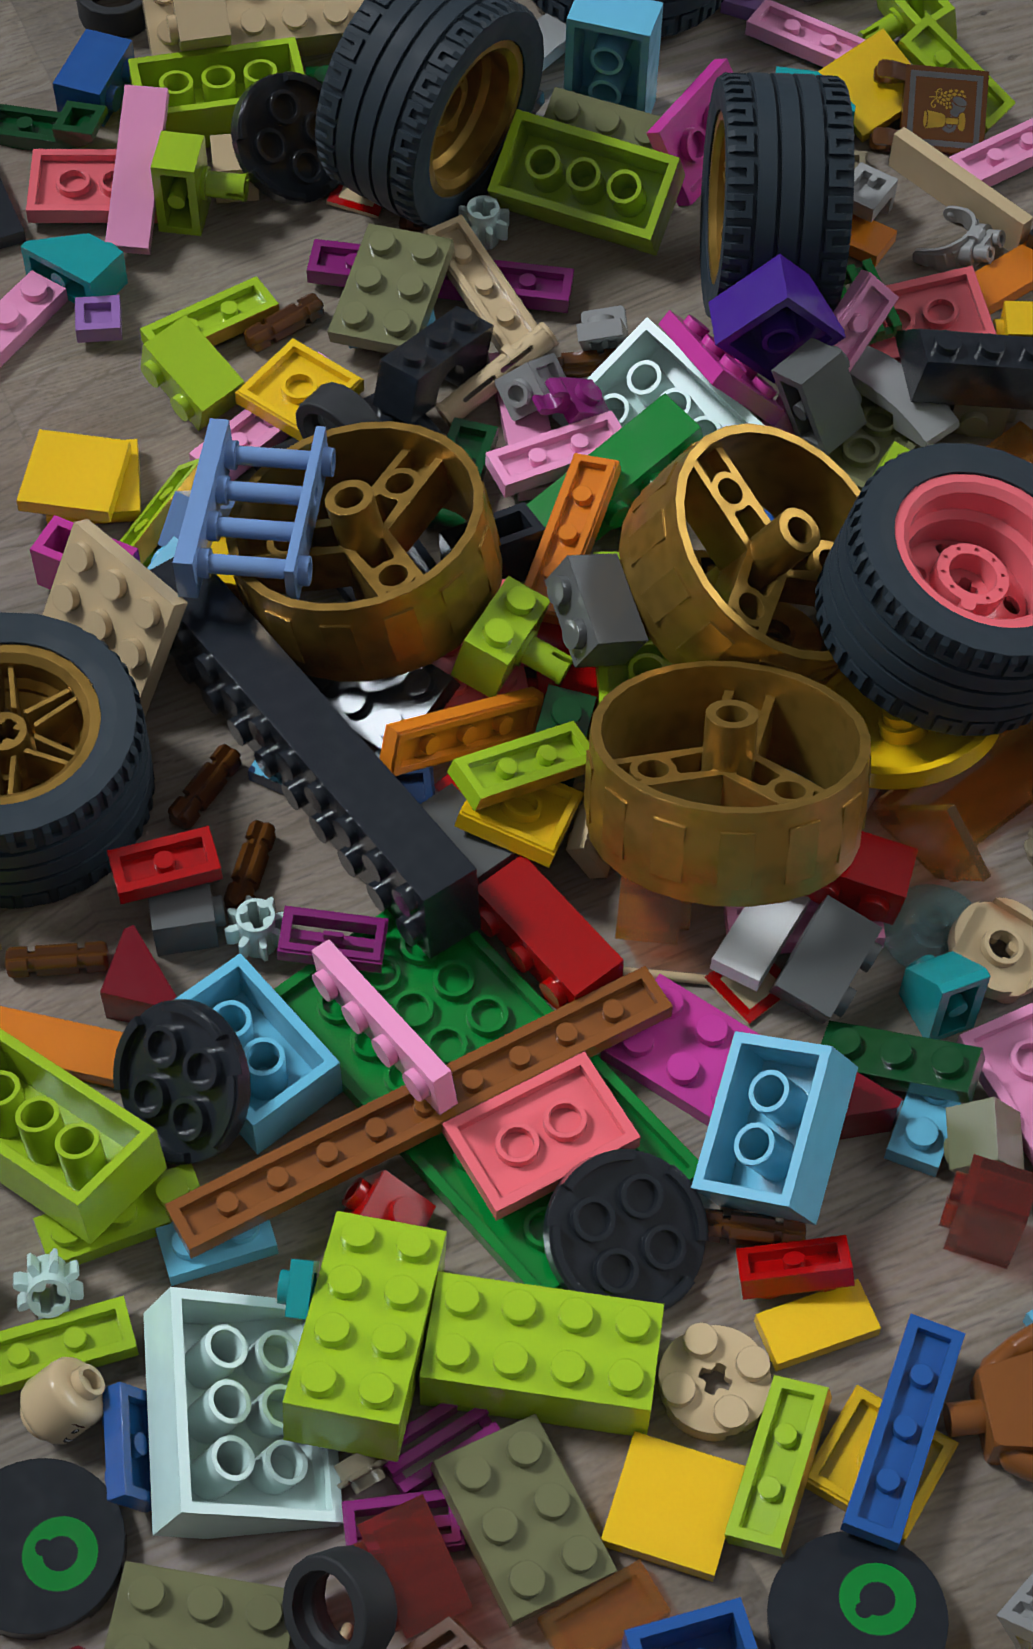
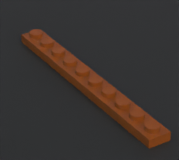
(401, 1122)

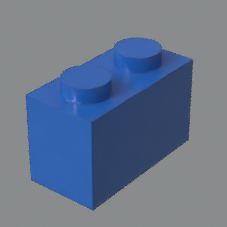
(95, 72)

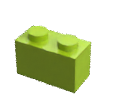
(190, 373)

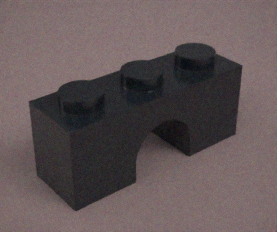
(446, 349)

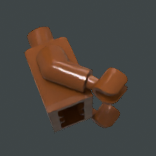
(1000, 1406)

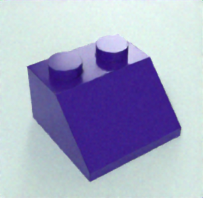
(772, 316)

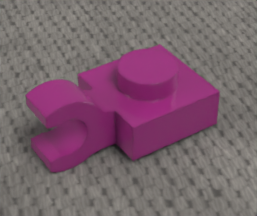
(571, 397)

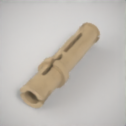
(538, 341)

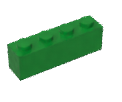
(644, 450)

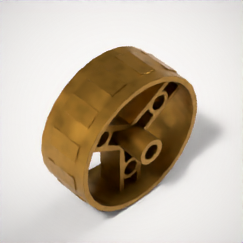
(378, 503)
(757, 560)
(697, 791)

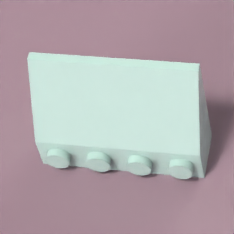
(653, 365)
(218, 1421)

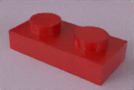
(164, 864)
(795, 1267)

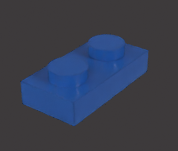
(127, 1446)

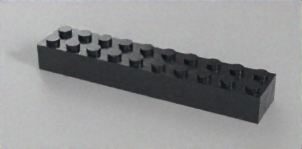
(325, 769)

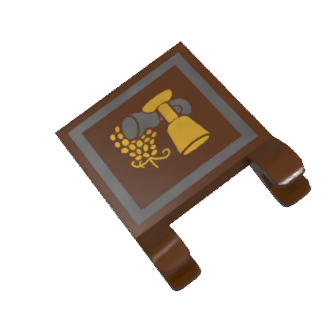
(937, 105)

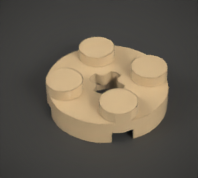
(986, 924)
(706, 1350)

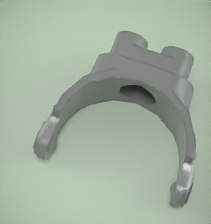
(974, 247)

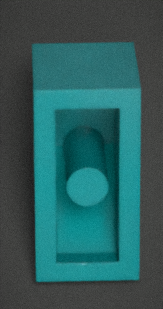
(78, 263)
(944, 993)

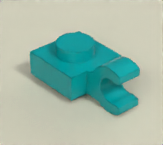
(297, 1287)

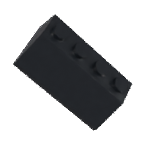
(967, 368)

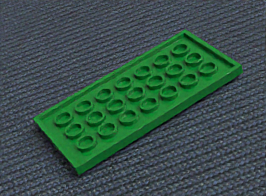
(456, 1007)

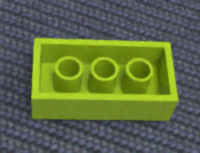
(211, 80)
(587, 182)
(70, 1144)
(364, 1337)
(541, 1353)

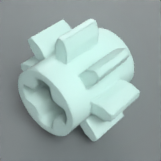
(486, 220)
(254, 927)
(47, 1270)

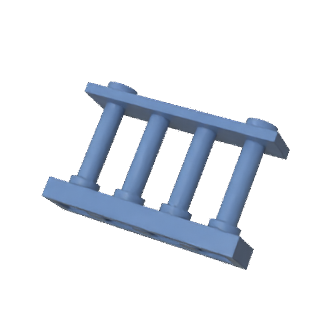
(214, 488)

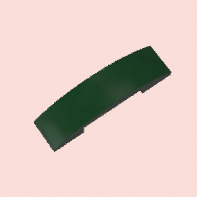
(45, 129)

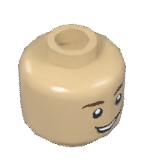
(62, 1400)

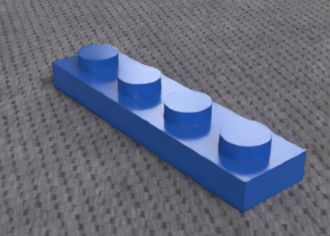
(903, 1432)

